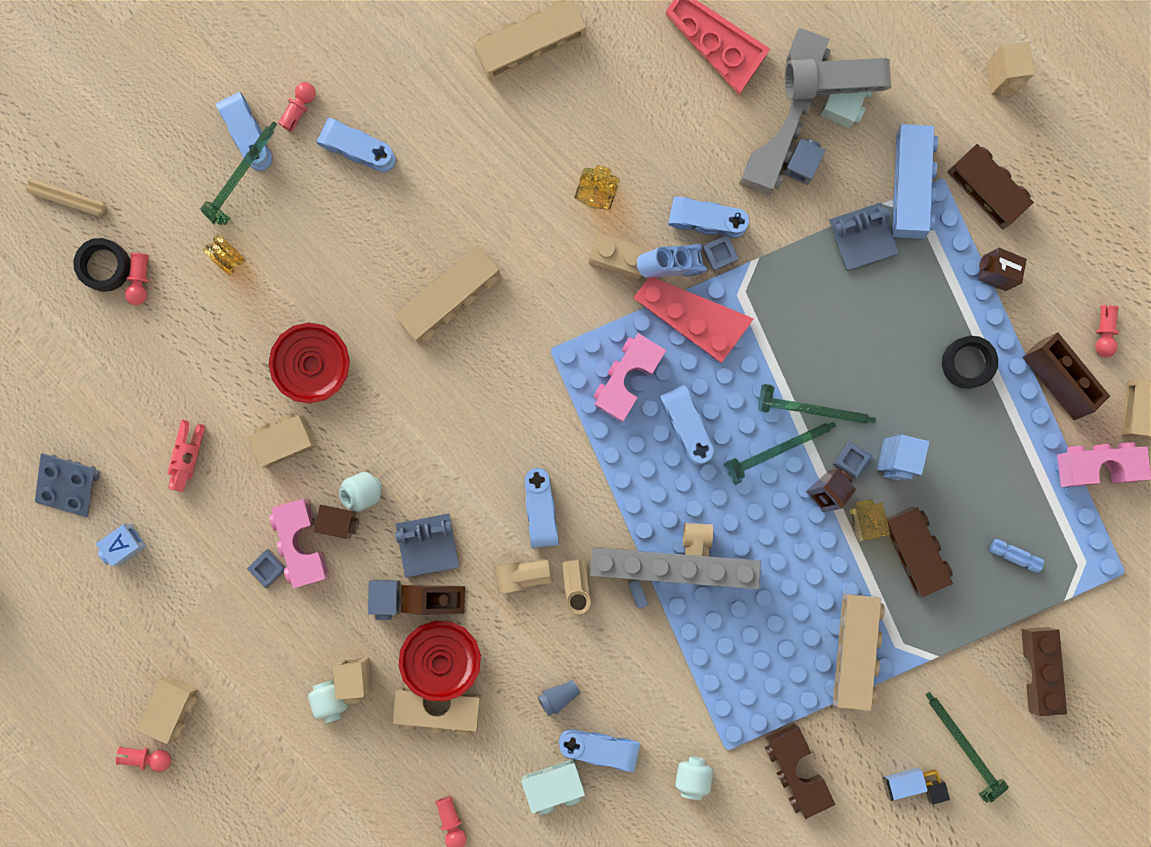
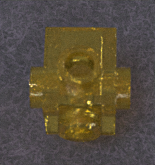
(597, 187)

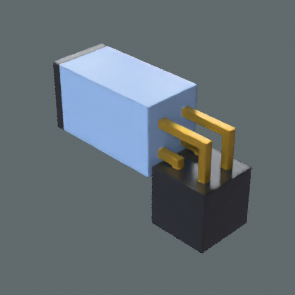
(912, 783)

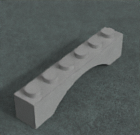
(765, 163)
(676, 568)

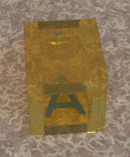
(869, 520)

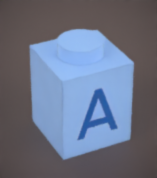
(120, 545)

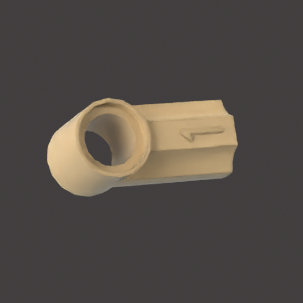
(697, 538)
(516, 576)
(576, 583)

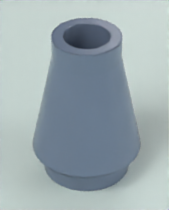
(557, 697)

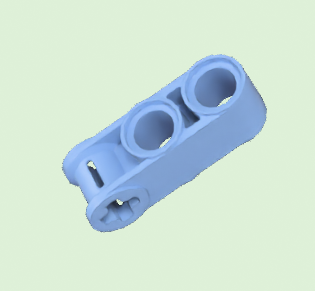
(243, 128)
(356, 145)
(707, 217)
(672, 261)
(687, 423)
(541, 511)
(601, 749)

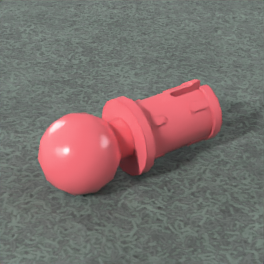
(304, 94)
(135, 293)
(1106, 345)
(158, 760)
(450, 822)

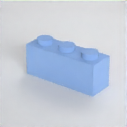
(902, 457)

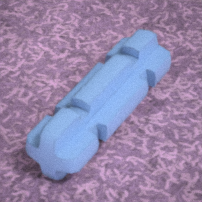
(1016, 555)

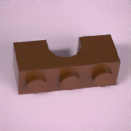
(1047, 689)
(808, 795)

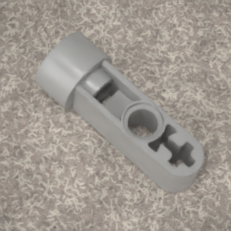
(809, 78)

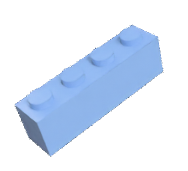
(914, 181)

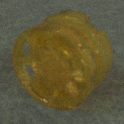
(219, 255)

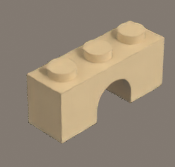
(413, 711)

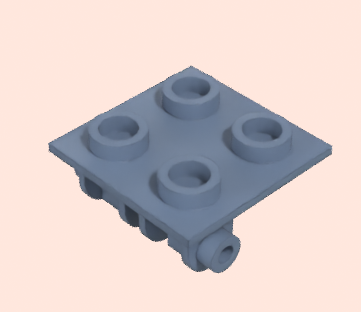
(864, 236)
(65, 484)
(427, 545)

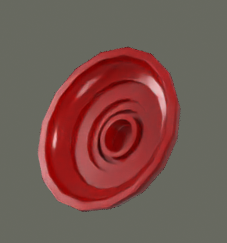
(309, 363)
(439, 661)

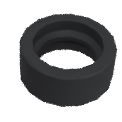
(87, 249)
(990, 356)

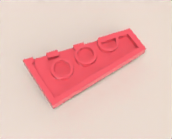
(720, 42)
(698, 319)

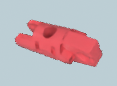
(183, 469)

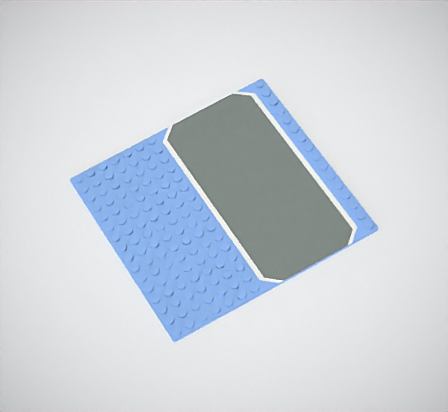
(863, 346)

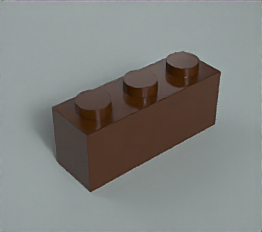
(990, 186)
(1066, 376)
(919, 552)

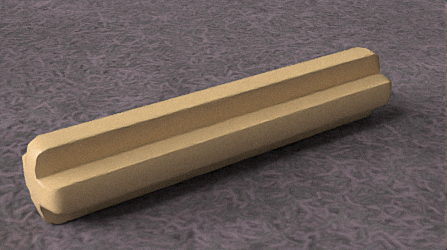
(66, 198)

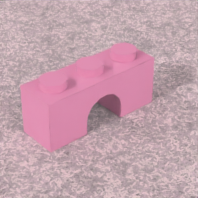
(639, 355)
(1124, 464)
(289, 522)

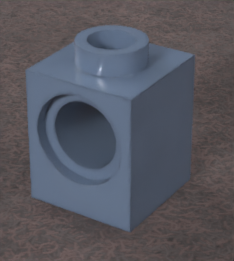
(804, 161)
(383, 598)

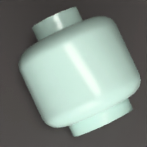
(360, 491)
(324, 704)
(694, 778)

